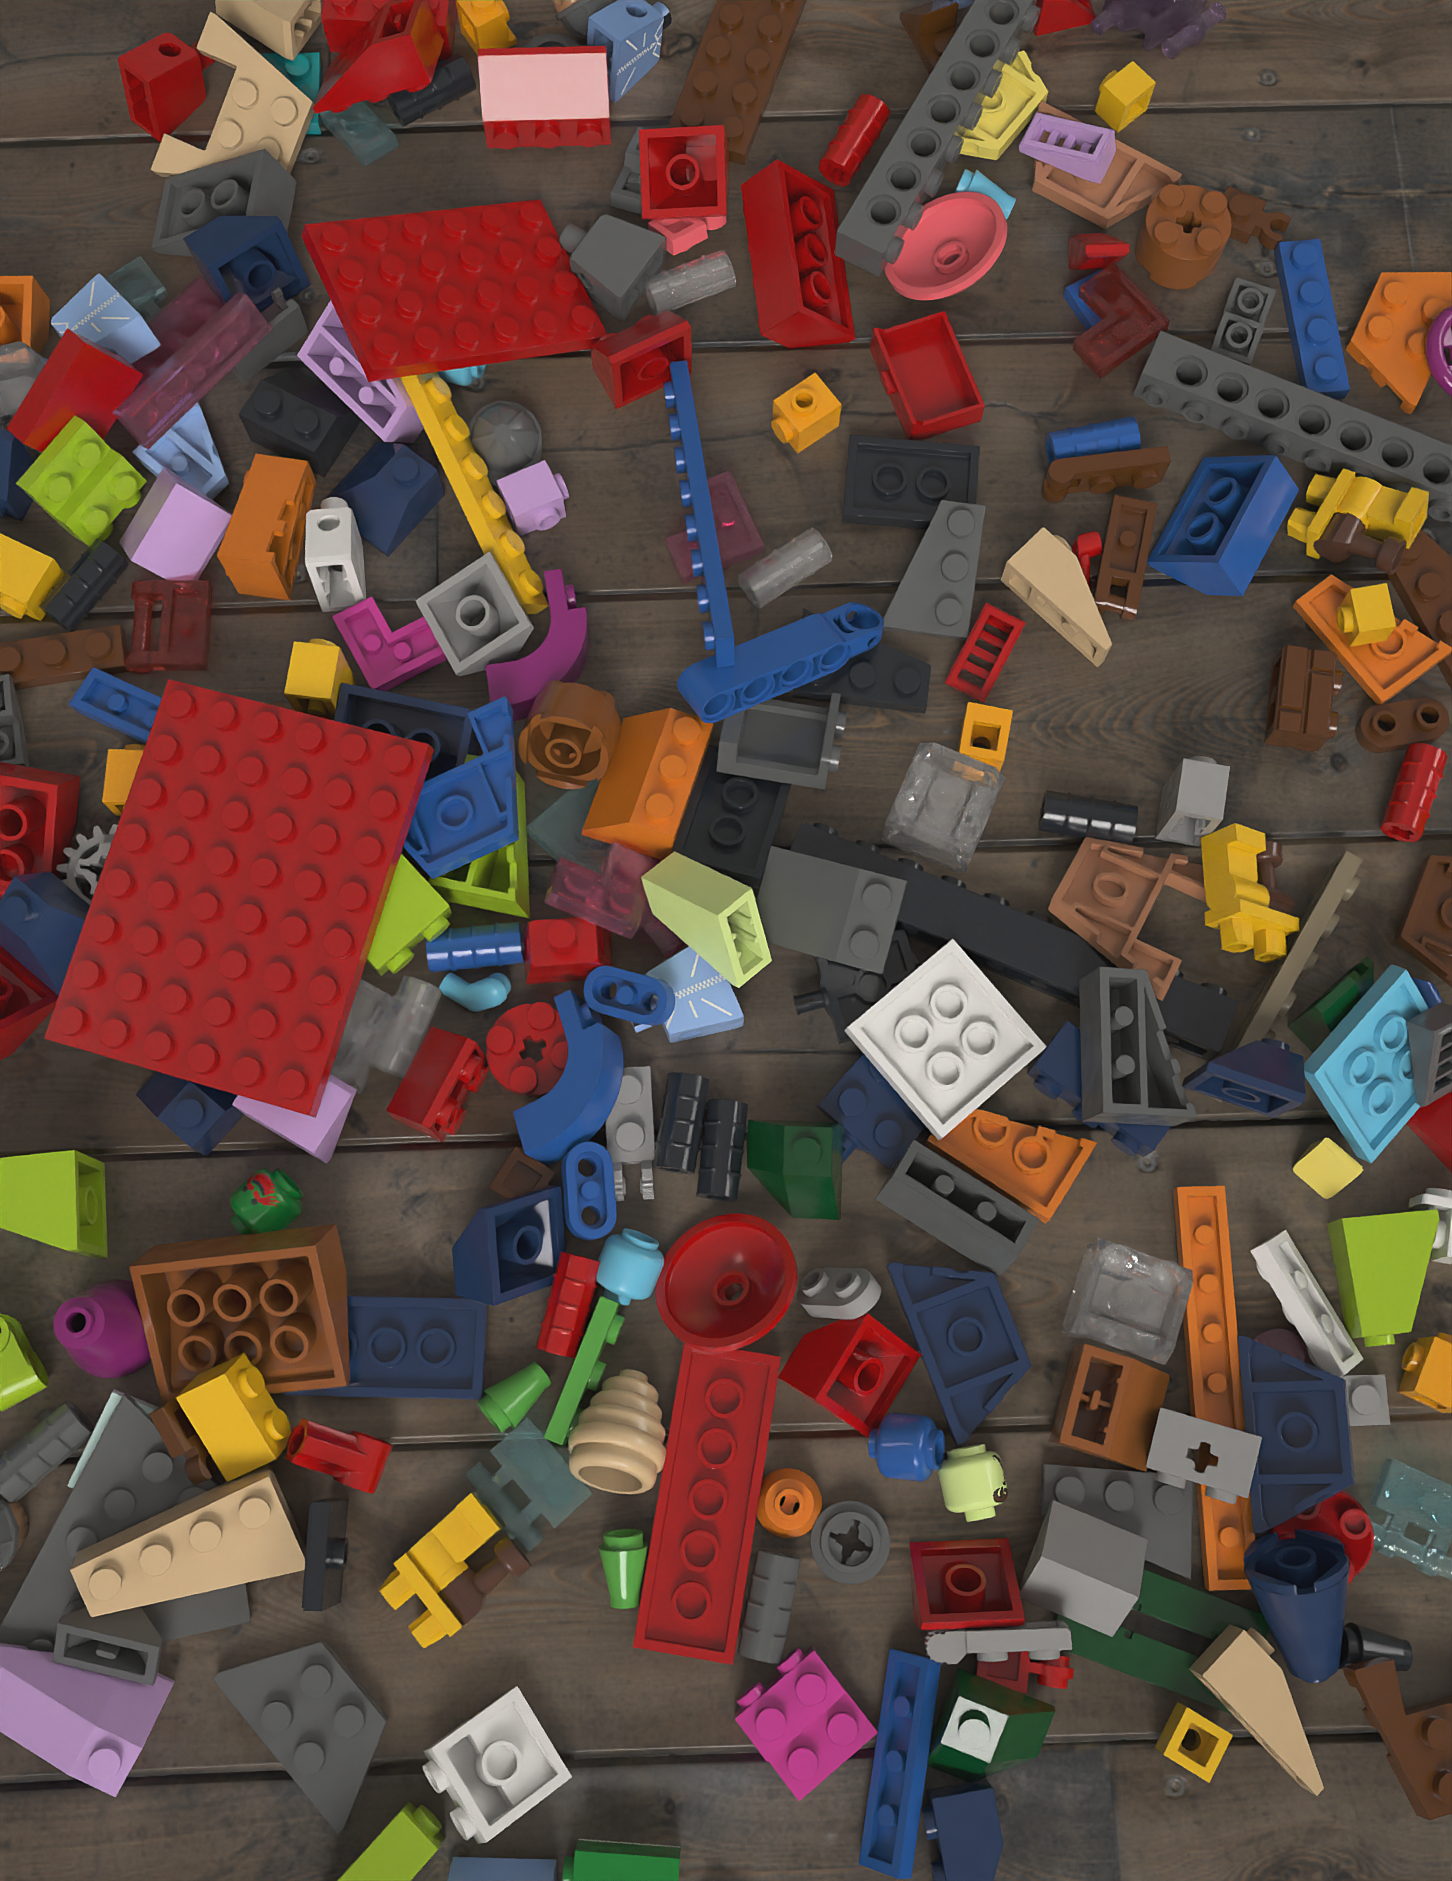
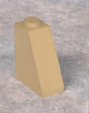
(275, 23)

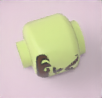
(973, 1482)

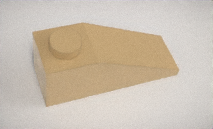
(1054, 586)
(1256, 1693)

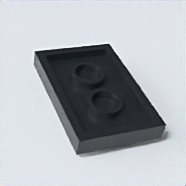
(905, 480)
(731, 821)

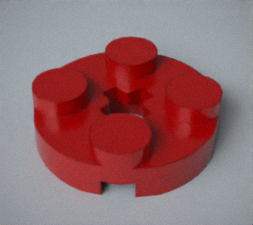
(507, 1041)

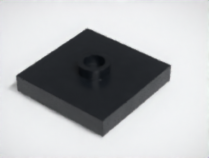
(325, 1554)

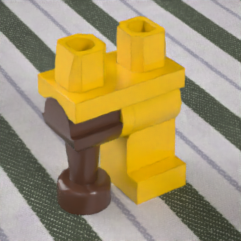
(1351, 511)
(1245, 892)
(443, 1580)

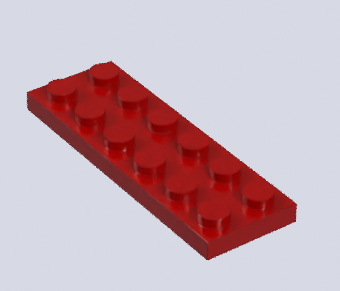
(707, 1504)

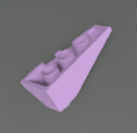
(77, 1717)

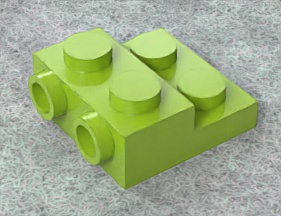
(82, 482)

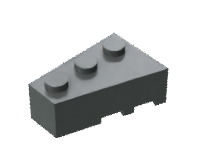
(1125, 1054)

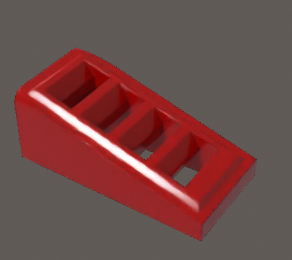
(1095, 251)
(1001, 621)

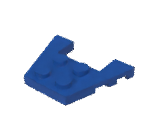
(471, 805)

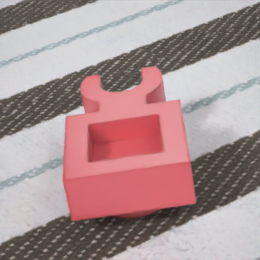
(685, 232)

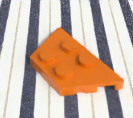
(1395, 329)

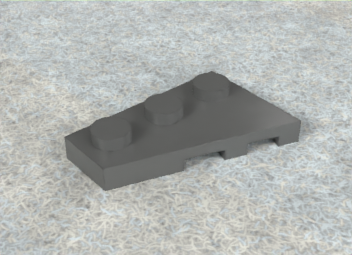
(941, 578)
(1132, 1503)

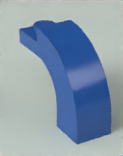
(585, 1091)

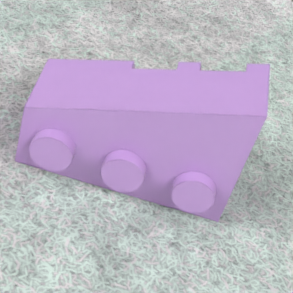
(381, 403)

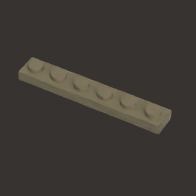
(1316, 922)

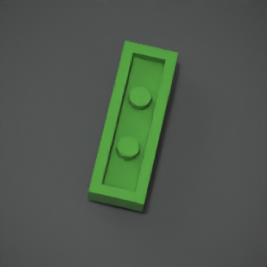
(586, 1369)

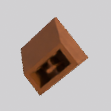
(1109, 1406)

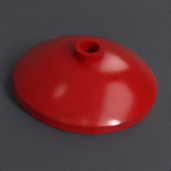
(711, 1266)

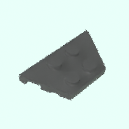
(312, 1721)

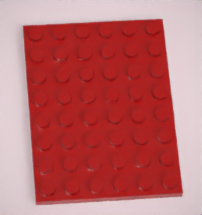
(241, 896)

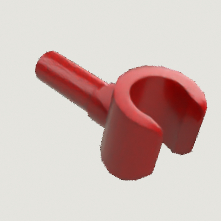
(1085, 547)

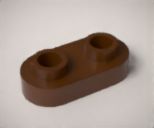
(1404, 725)

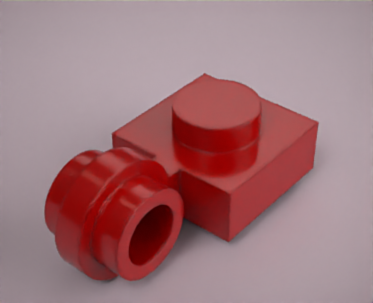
(1015, 1671)

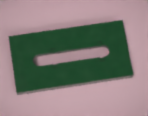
(1155, 1660)

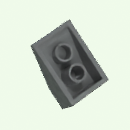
(234, 187)
(829, 909)

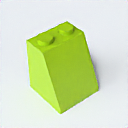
(409, 915)
(56, 1200)

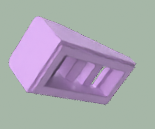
(1078, 163)

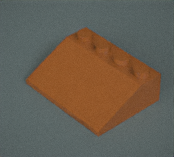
(248, 1294)

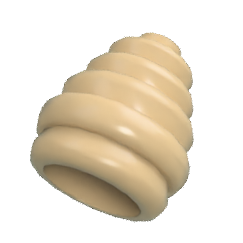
(619, 1437)

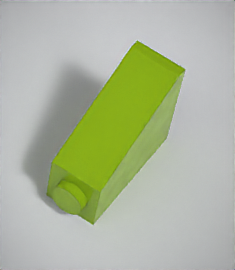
(1381, 1271)
(399, 1848)

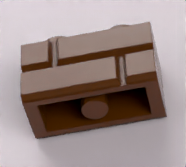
(1302, 698)

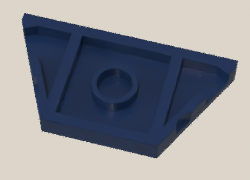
(962, 1339)
(1302, 1429)

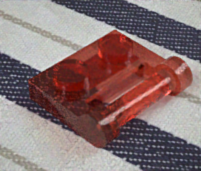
(182, 629)

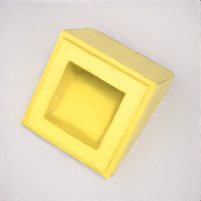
(1326, 1168)

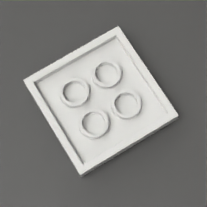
(945, 1039)

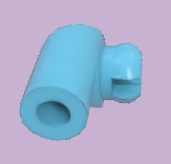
(478, 995)

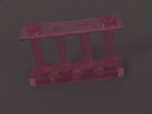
(196, 351)

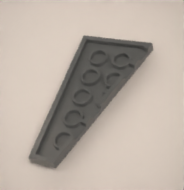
(120, 1486)

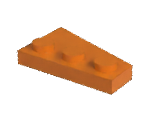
(1377, 667)
(1015, 1159)

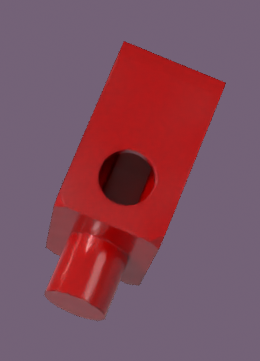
(163, 83)
(564, 950)

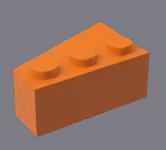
(268, 527)

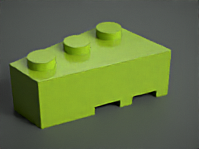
(495, 880)

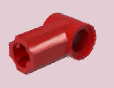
(348, 1457)

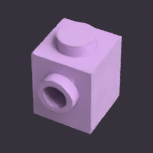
(533, 498)

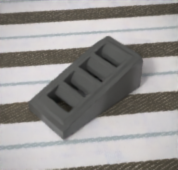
(1431, 1047)

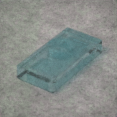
(361, 132)

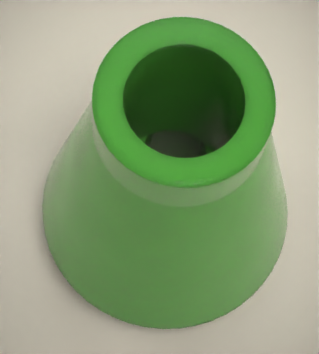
(513, 1397)
(623, 1563)

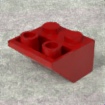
(439, 1084)

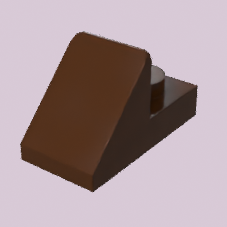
(931, 29)

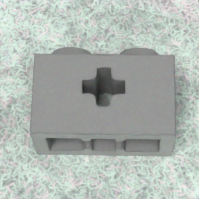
(1192, 801)
(1235, 1449)

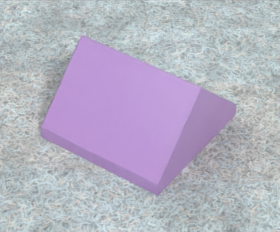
(175, 529)
(312, 1134)

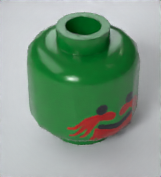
(265, 1202)

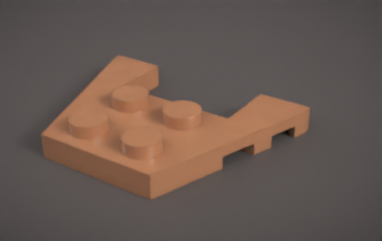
(1110, 897)

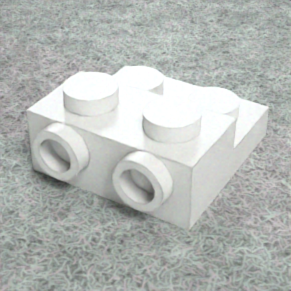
(495, 1767)

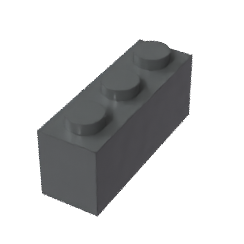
(957, 1208)

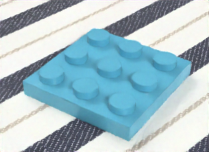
(1367, 1067)

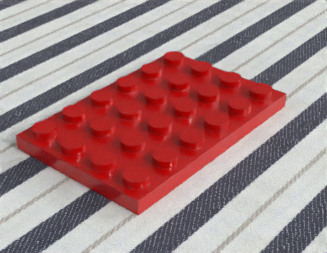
(452, 288)

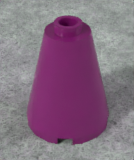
(104, 1330)

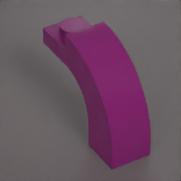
(558, 657)

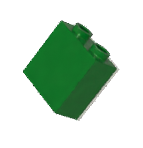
(621, 1862)

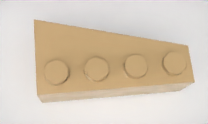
(196, 1547)

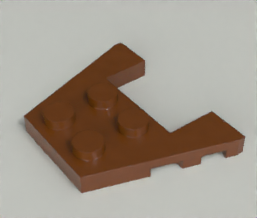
(1428, 918)
(1415, 1736)

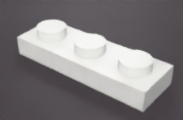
(1306, 1305)

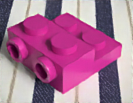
(803, 1721)

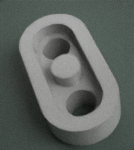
(838, 1292)

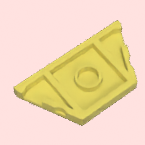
(1006, 111)

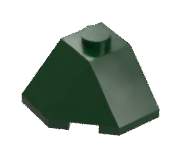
(1333, 1005)
(799, 1165)
(986, 1728)

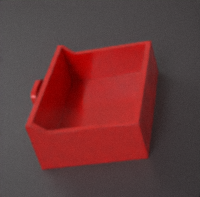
(926, 377)
(74, 381)

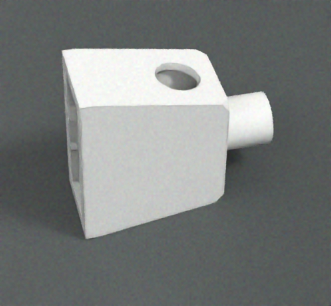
(335, 540)

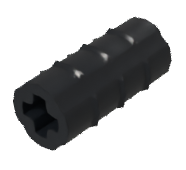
(449, 83)
(84, 585)
(1088, 817)
(681, 1123)
(722, 1150)

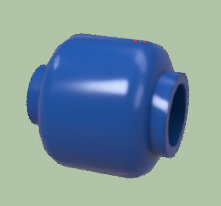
(907, 1446)

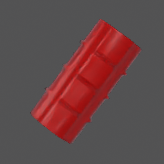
(854, 140)
(1413, 792)
(568, 1305)

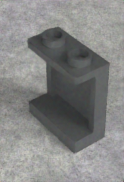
(783, 742)

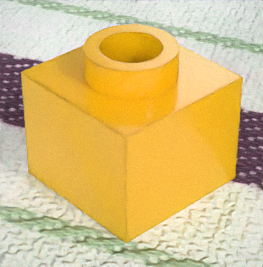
(1124, 96)
(1366, 615)
(1209, 1744)

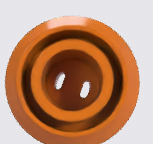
(796, 1487)

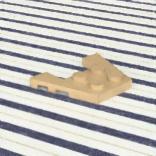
(256, 115)

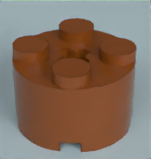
(1183, 235)
(570, 734)

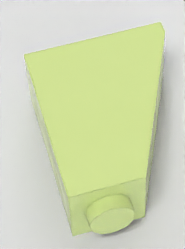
(709, 915)

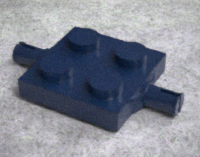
(871, 1114)

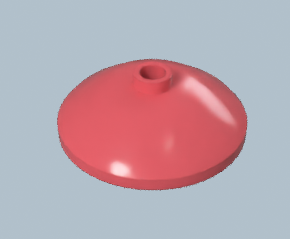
(949, 247)

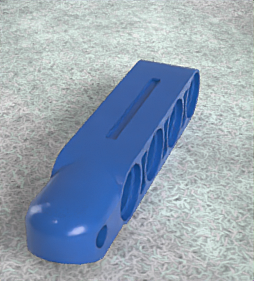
(780, 661)

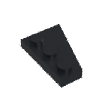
(874, 679)

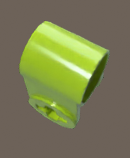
(20, 1367)

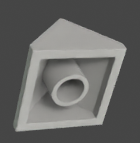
(476, 617)
(1084, 1569)

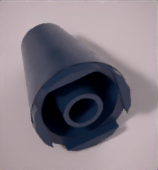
(1302, 1597)

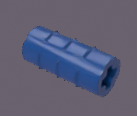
(1093, 439)
(476, 947)

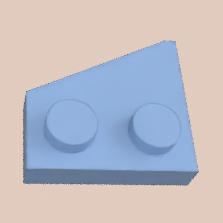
(189, 453)

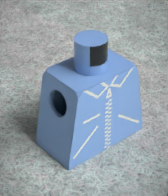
(107, 320)
(702, 998)

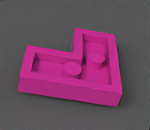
(384, 655)

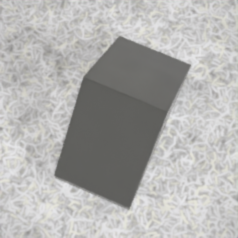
(111, 1644)

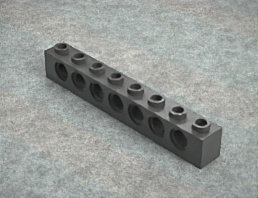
(970, 62)
(1292, 409)

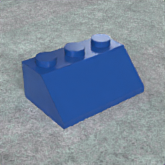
(1225, 523)

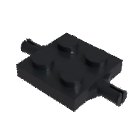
(851, 991)

